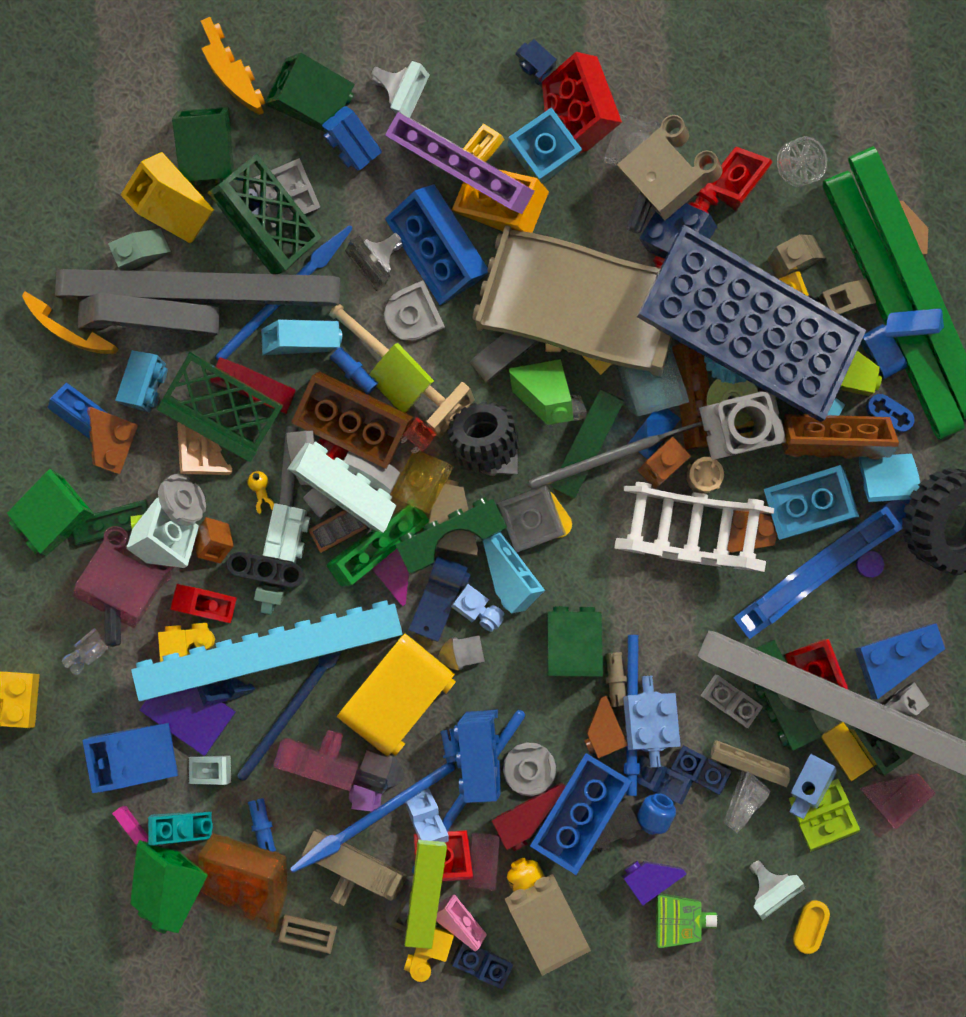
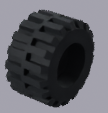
(485, 452)

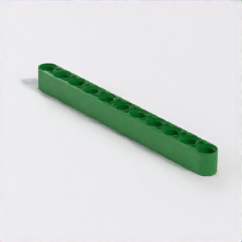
(910, 266)
(891, 298)

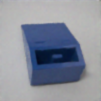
(130, 757)

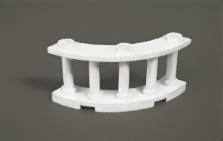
(691, 553)

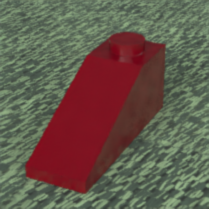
(275, 390)
(522, 821)

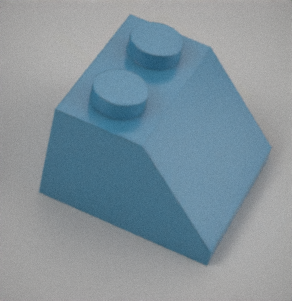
(544, 146)

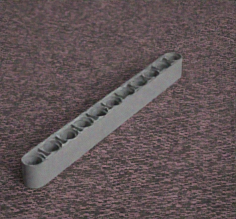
(835, 701)

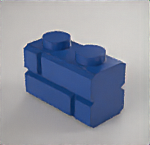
(351, 138)

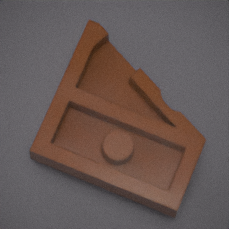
(110, 439)
(765, 535)

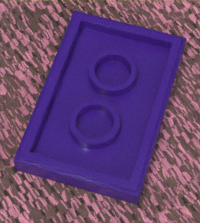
(189, 719)

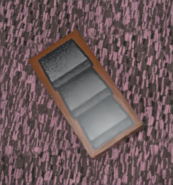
(336, 530)

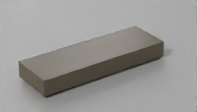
(749, 762)

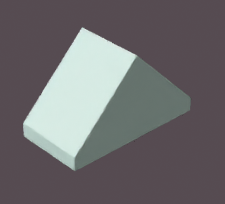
(210, 770)

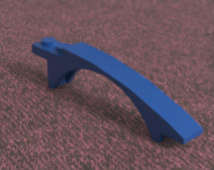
(821, 567)

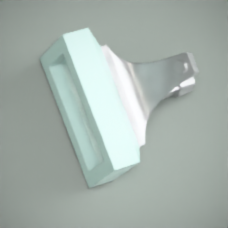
(403, 87)
(773, 889)

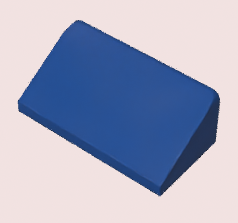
(914, 323)
(73, 408)

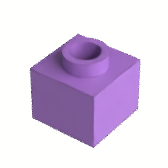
(364, 799)

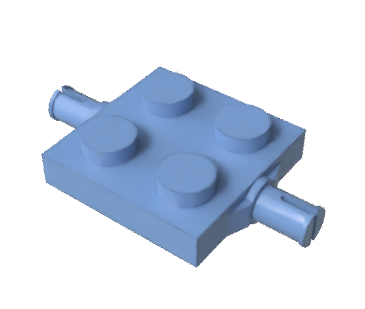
(651, 721)

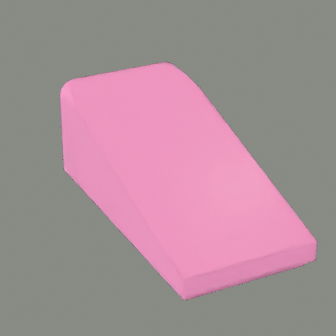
(459, 922)

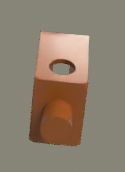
(664, 462)

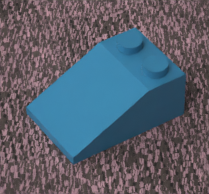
(811, 502)

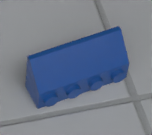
(436, 244)
(581, 814)

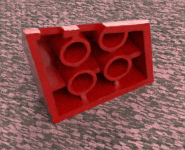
(582, 99)

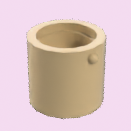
(705, 475)

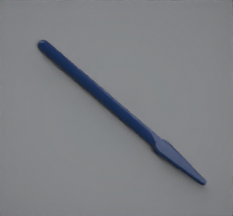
(325, 662)

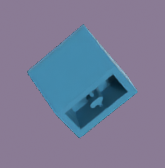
(142, 381)

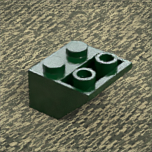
(881, 753)

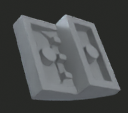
(296, 183)

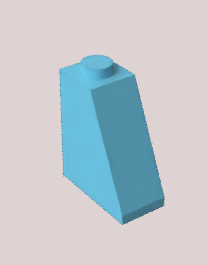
(300, 337)

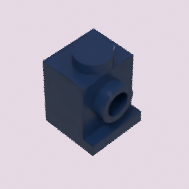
(536, 60)

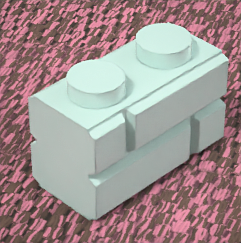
(285, 533)

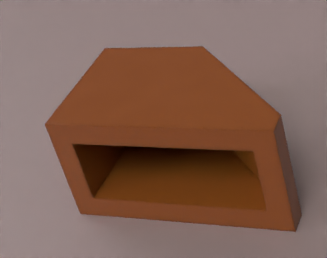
(604, 731)

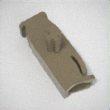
(358, 868)

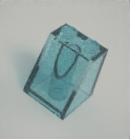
(652, 393)

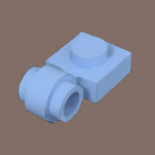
(471, 604)

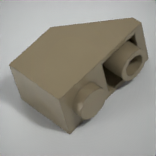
(848, 297)

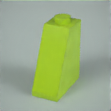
(862, 376)

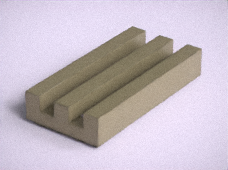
(285, 928)

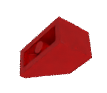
(203, 603)

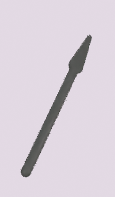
(605, 457)

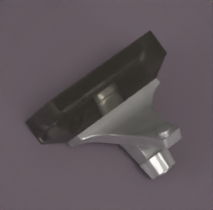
(373, 258)

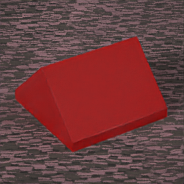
(739, 176)
(818, 660)
(457, 858)

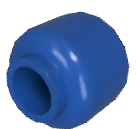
(656, 814)

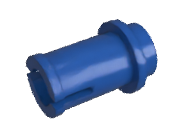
(450, 747)

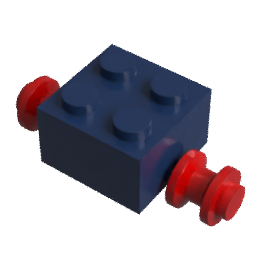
(660, 234)

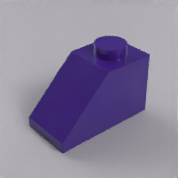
(651, 878)

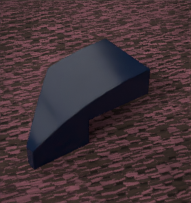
(223, 691)

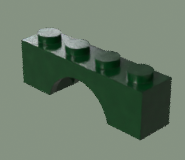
(419, 549)
(795, 727)

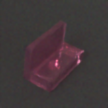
(484, 860)

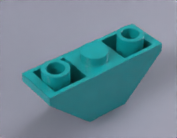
(179, 827)

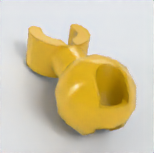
(259, 487)

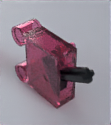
(119, 585)
(326, 764)

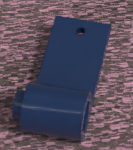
(438, 598)

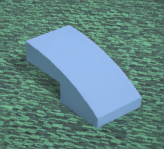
(426, 817)

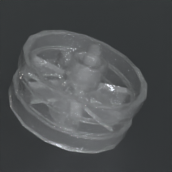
(802, 161)

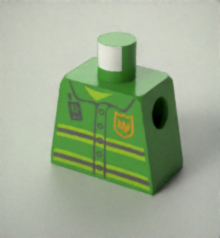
(680, 920)

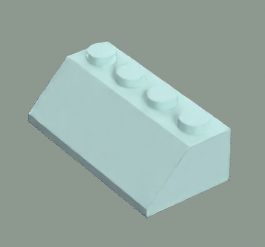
(343, 487)

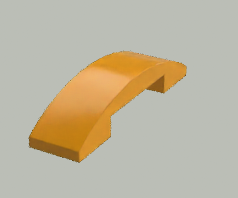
(94, 342)

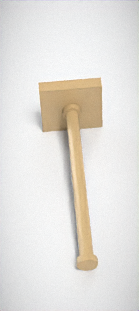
(447, 408)

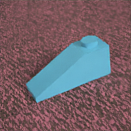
(510, 575)

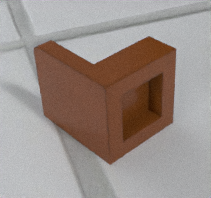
(213, 540)

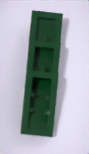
(589, 439)

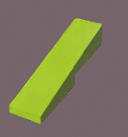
(425, 893)

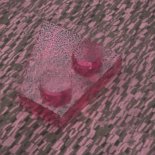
(899, 797)

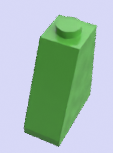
(543, 390)

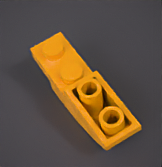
(233, 75)

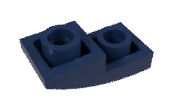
(701, 770)
(482, 964)

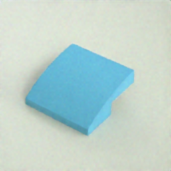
(889, 477)

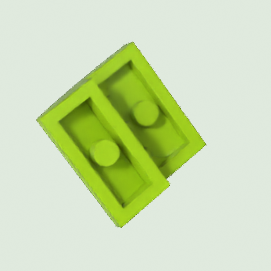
(400, 378)
(831, 819)

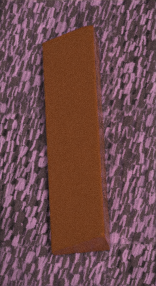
(696, 383)

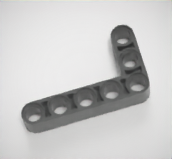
(118, 310)

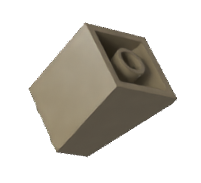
(547, 924)

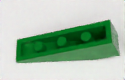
(375, 546)

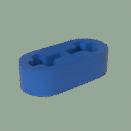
(893, 407)

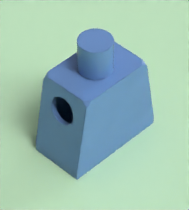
(815, 774)

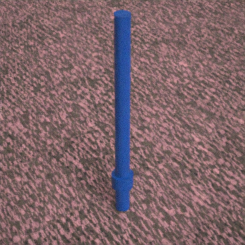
(631, 767)

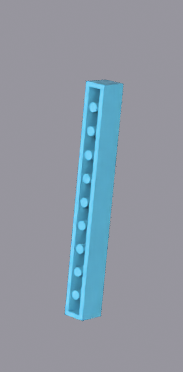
(266, 652)

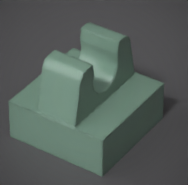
(269, 596)

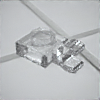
(87, 650)

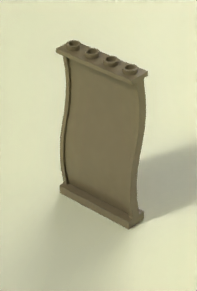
(571, 300)

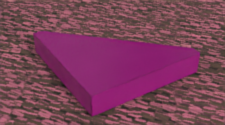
(394, 575)

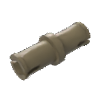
(616, 678)

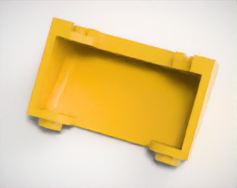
(396, 695)

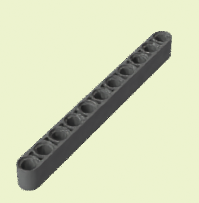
(201, 287)

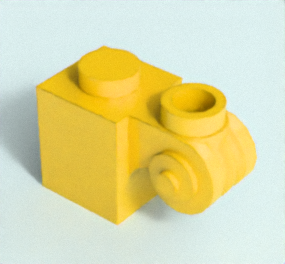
(179, 641)
(418, 965)

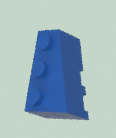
(897, 657)
(478, 756)

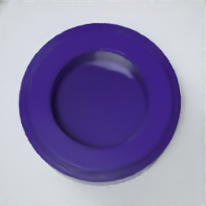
(870, 564)

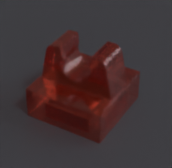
(419, 435)

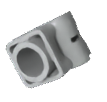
(722, 435)

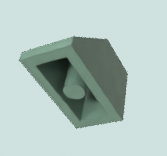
(139, 249)

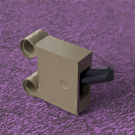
(663, 174)

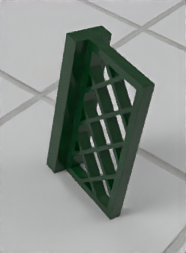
(253, 230)
(207, 426)

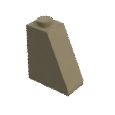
(795, 255)
(449, 500)

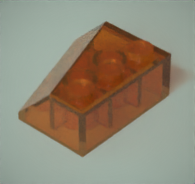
(245, 877)

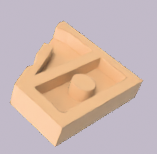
(200, 454)

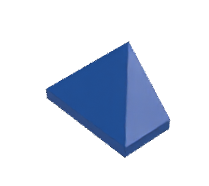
(656, 424)

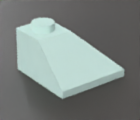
(161, 540)

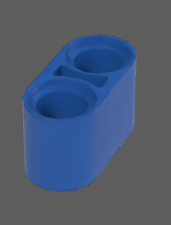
(883, 351)

